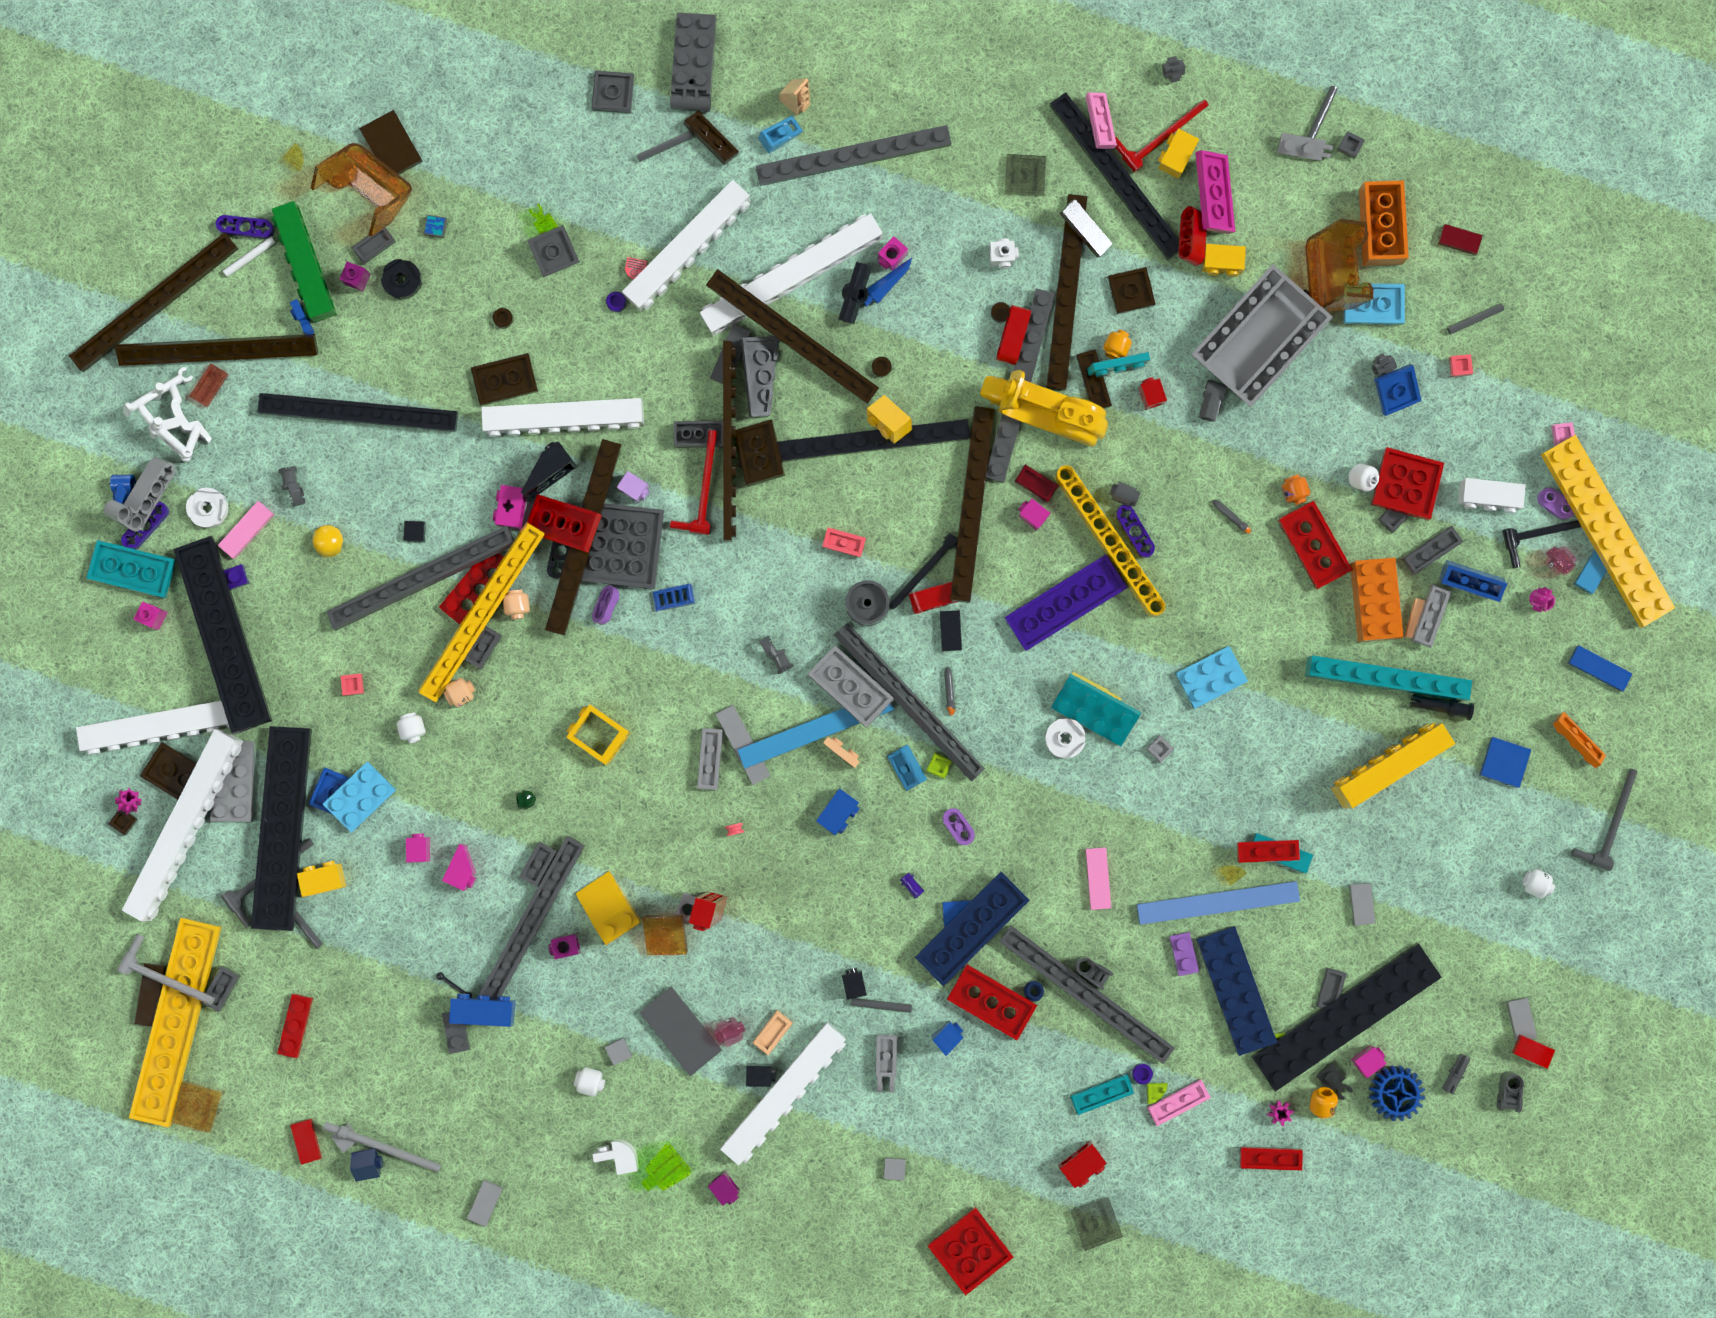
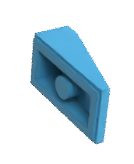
(779, 134)

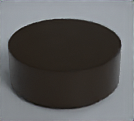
(1000, 312)
(503, 318)
(881, 366)

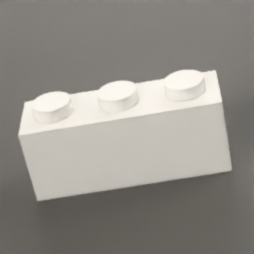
(1491, 495)

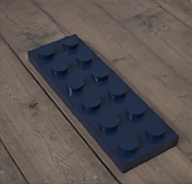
(972, 928)
(1236, 991)

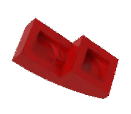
(1533, 1051)

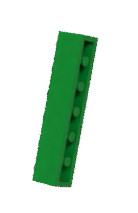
(303, 261)

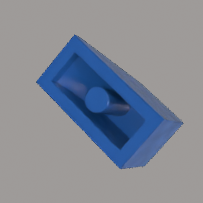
(947, 1037)

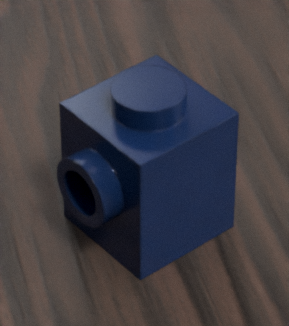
(366, 1164)

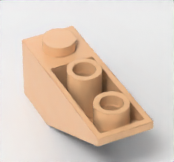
(796, 95)

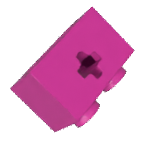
(515, 516)

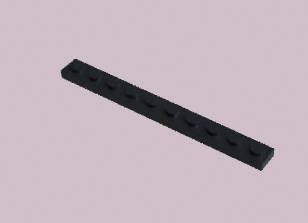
(1116, 177)
(357, 412)
(872, 441)

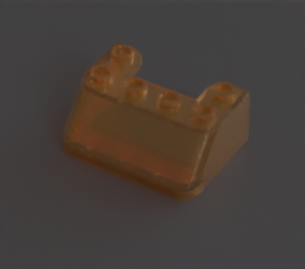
(1334, 266)

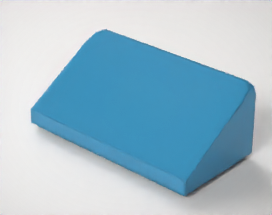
(907, 767)

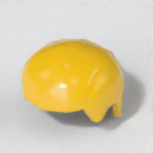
(327, 540)

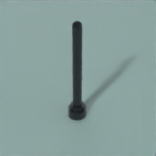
(948, 544)

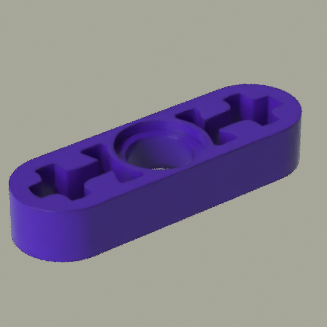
(260, 223)
(1122, 521)
(153, 526)

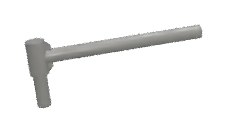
(129, 964)

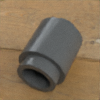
(1124, 494)

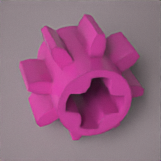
(1542, 599)
(131, 796)
(1283, 1108)

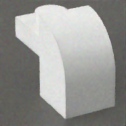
(623, 1154)

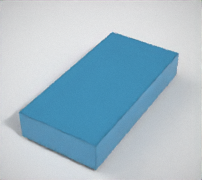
(1591, 574)

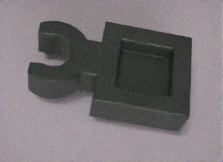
(1332, 1079)

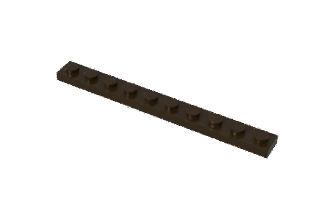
(153, 302)
(1065, 303)
(792, 336)
(216, 349)
(729, 451)
(972, 505)
(577, 559)

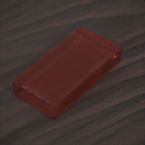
(209, 385)

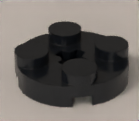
(390, 277)

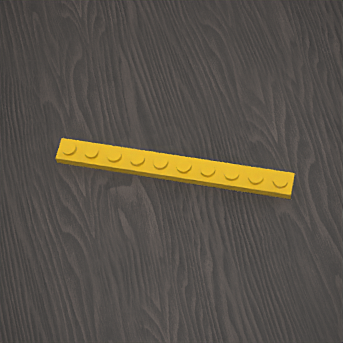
(481, 612)

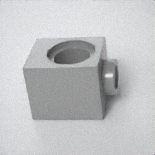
(686, 898)

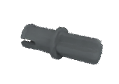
(1456, 1074)

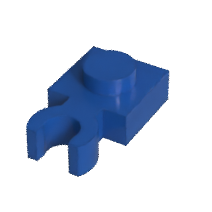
(298, 314)

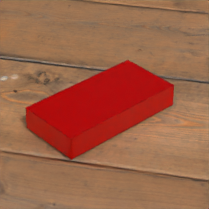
(306, 1141)

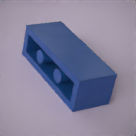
(1473, 580)
(482, 1010)

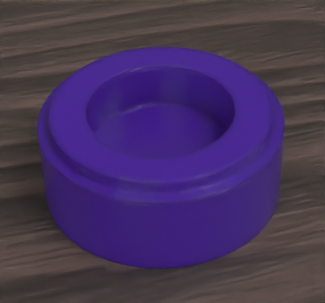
(616, 302)
(1142, 1073)

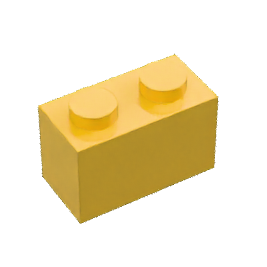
(1178, 154)
(1224, 259)
(889, 419)
(321, 880)

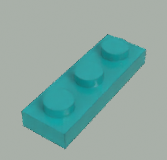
(1119, 364)

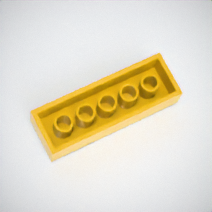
(1393, 765)

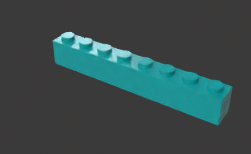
(1388, 678)

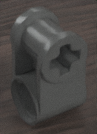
(1095, 973)
(1511, 1096)

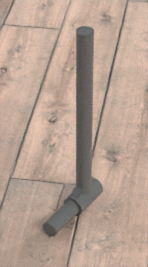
(1603, 859)
(234, 901)

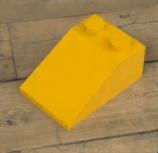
(608, 908)

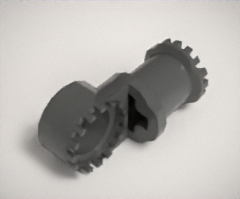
(290, 483)
(778, 657)

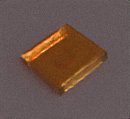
(665, 934)
(196, 1106)

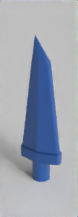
(884, 285)

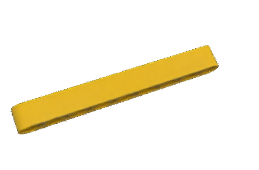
(1109, 531)

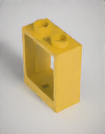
(613, 747)

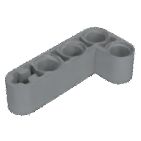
(143, 496)

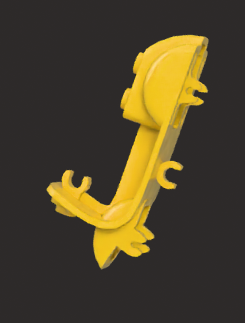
(1046, 409)

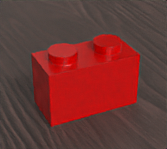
(1082, 1165)

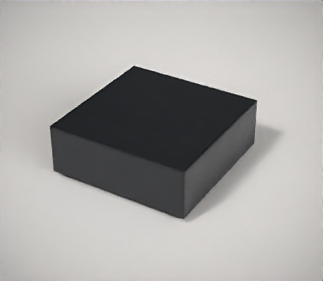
(414, 531)

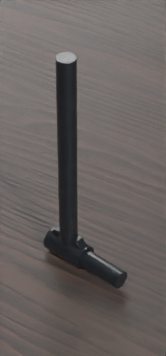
(1512, 537)

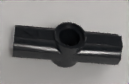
(855, 293)

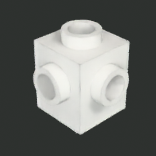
(1003, 253)

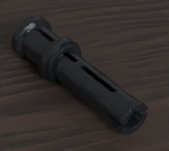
(1452, 708)

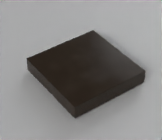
(1131, 290)

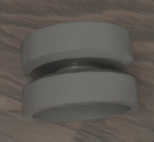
(859, 594)

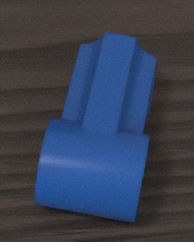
(121, 486)

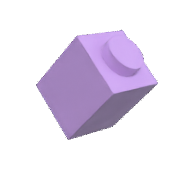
(633, 487)

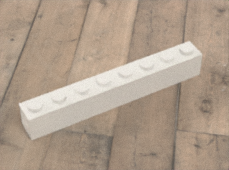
(686, 246)
(562, 416)
(151, 727)
(783, 1093)

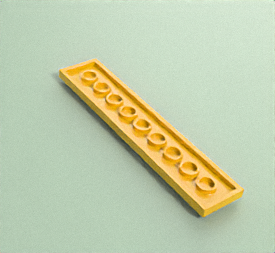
(1607, 531)
(174, 1023)

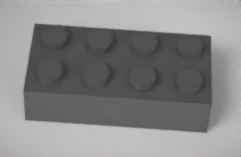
(695, 433)

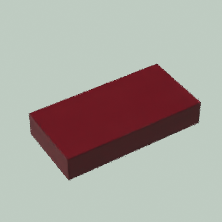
(1460, 239)
(1036, 483)

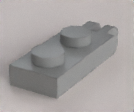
(1303, 146)

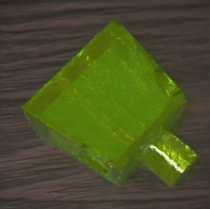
(666, 1169)

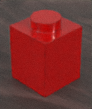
(1152, 393)

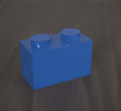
(837, 812)

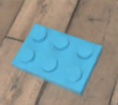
(1384, 309)
(1211, 677)
(359, 796)

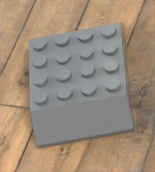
(1261, 335)

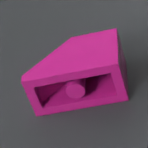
(461, 870)

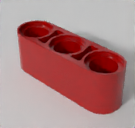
(1192, 237)
(1013, 335)
(931, 598)

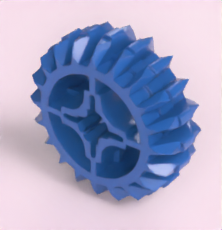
(1397, 1084)

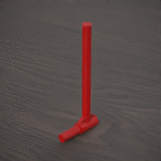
(1134, 159)
(700, 525)

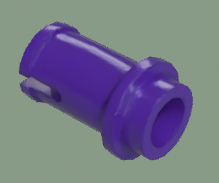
(911, 885)

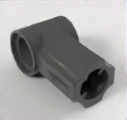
(1212, 399)

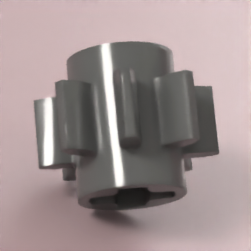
(1173, 69)
(1383, 365)

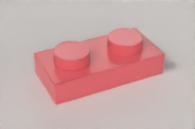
(844, 542)

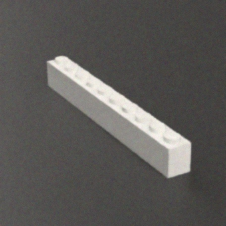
(797, 271)
(183, 825)

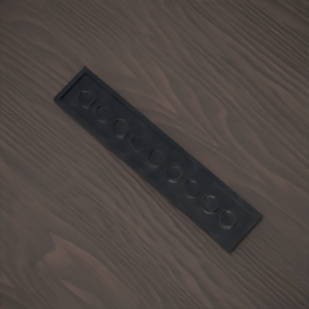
(222, 635)
(281, 828)
(1346, 1017)

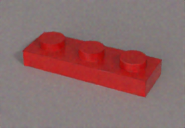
(1268, 851)
(295, 1025)
(1271, 1158)

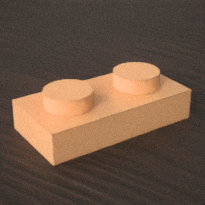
(835, 745)

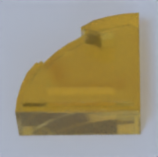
(295, 157)
(1232, 873)

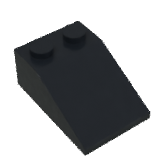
(551, 467)

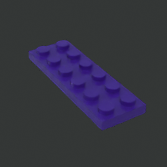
(1065, 602)

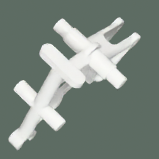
(159, 427)

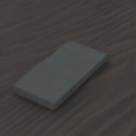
(681, 1031)

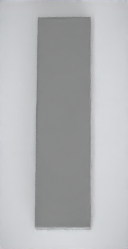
(740, 738)

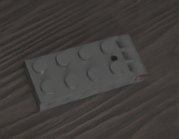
(693, 62)

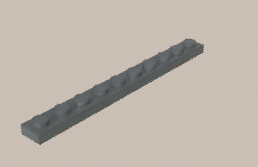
(853, 155)
(1026, 362)
(420, 578)
(909, 702)
(532, 918)
(1086, 994)

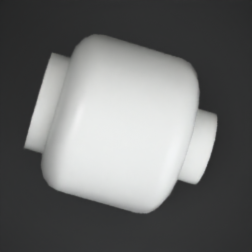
(1363, 477)
(411, 727)
(1538, 883)
(589, 1082)

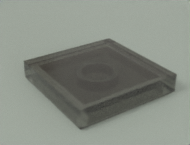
(1025, 174)
(1096, 1223)

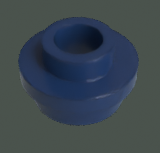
(1040, 991)

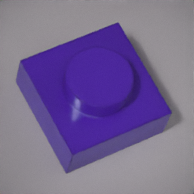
(236, 577)

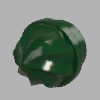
(525, 799)

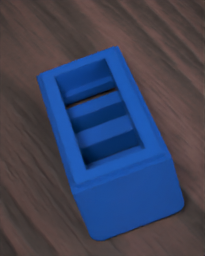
(690, 596)

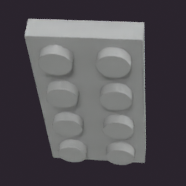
(850, 687)
(235, 798)

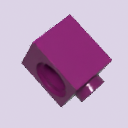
(354, 276)
(573, 942)
(724, 1189)

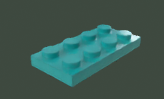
(131, 569)
(1095, 710)

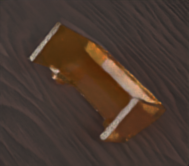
(368, 176)

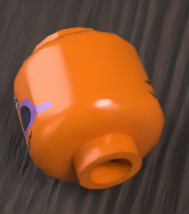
(1296, 489)

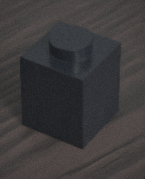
(853, 983)
(759, 1075)

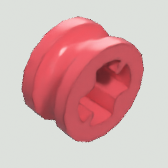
(734, 829)

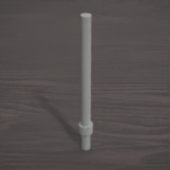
(344, 1132)

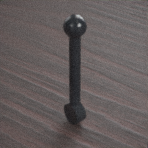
(440, 976)

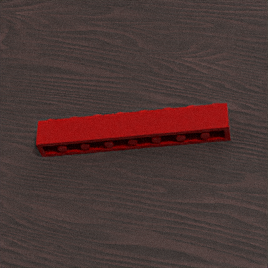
(707, 910)

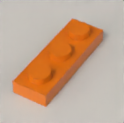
(1579, 740)

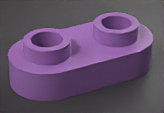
(1556, 505)
(605, 605)
(958, 826)

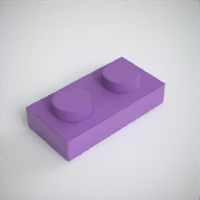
(1184, 954)

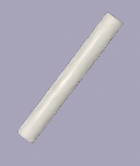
(249, 256)

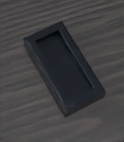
(950, 630)

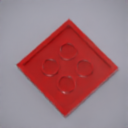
(1407, 483)
(970, 1251)

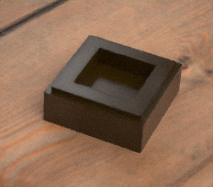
(122, 822)

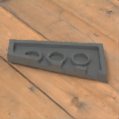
(759, 361)

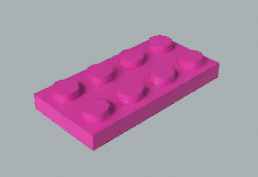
(1215, 192)

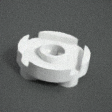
(199, 516)
(1076, 738)

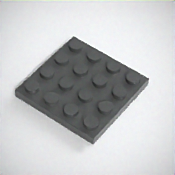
(626, 547)

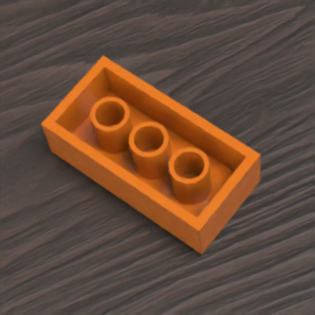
(1385, 213)
(1376, 600)

